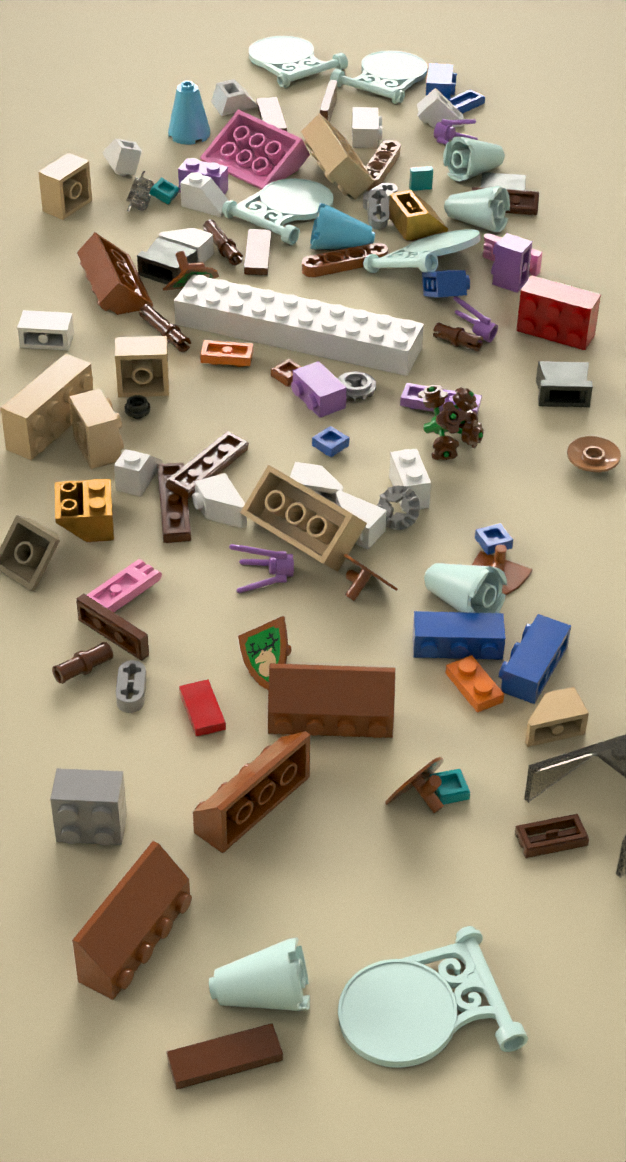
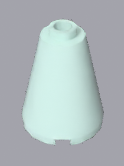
(471, 157)
(480, 207)
(467, 586)
(264, 979)

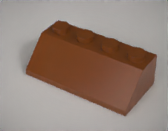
(112, 276)
(331, 700)
(253, 791)
(131, 922)

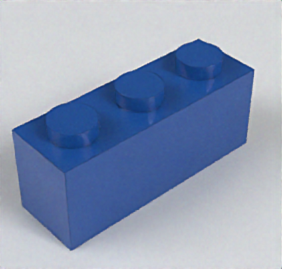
(445, 283)
(458, 635)
(534, 658)

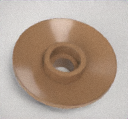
(593, 454)

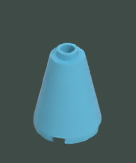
(188, 115)
(338, 230)

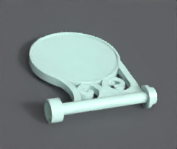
(291, 56)
(384, 72)
(282, 203)
(424, 252)
(407, 1012)

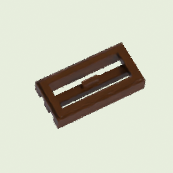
(554, 839)

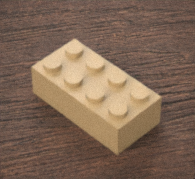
(336, 157)
(43, 407)
(303, 518)

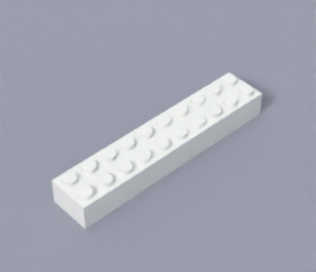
(299, 324)

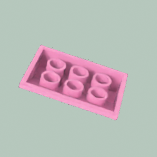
(256, 150)

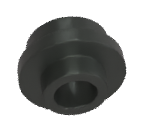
(137, 406)

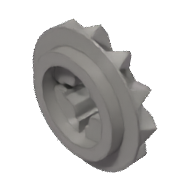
(353, 380)
(410, 504)

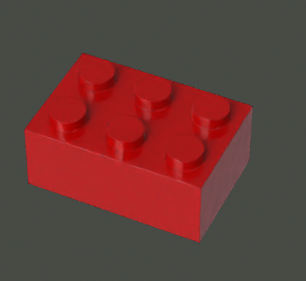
(558, 312)

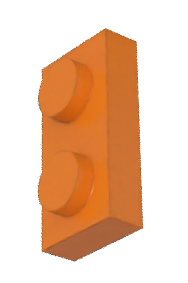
(226, 353)
(474, 683)

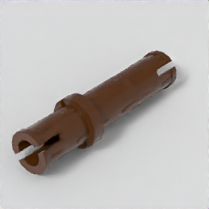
(226, 246)
(165, 328)

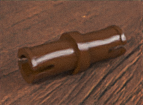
(458, 336)
(82, 662)

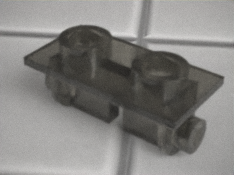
(139, 193)

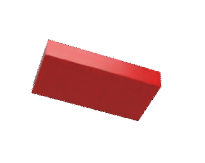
(202, 707)

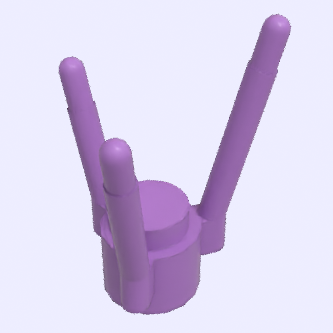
(445, 131)
(482, 326)
(279, 564)

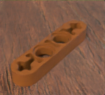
(340, 260)

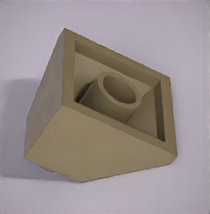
(27, 551)

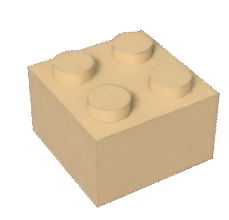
(65, 186)
(142, 366)
(96, 428)

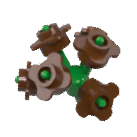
(451, 420)

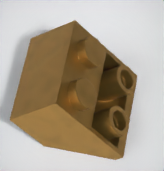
(414, 216)
(85, 509)

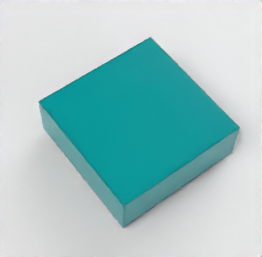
(421, 178)
(164, 191)
(453, 787)

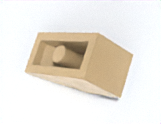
(557, 717)

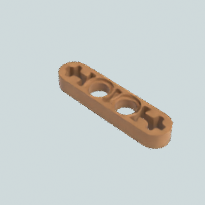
(383, 161)

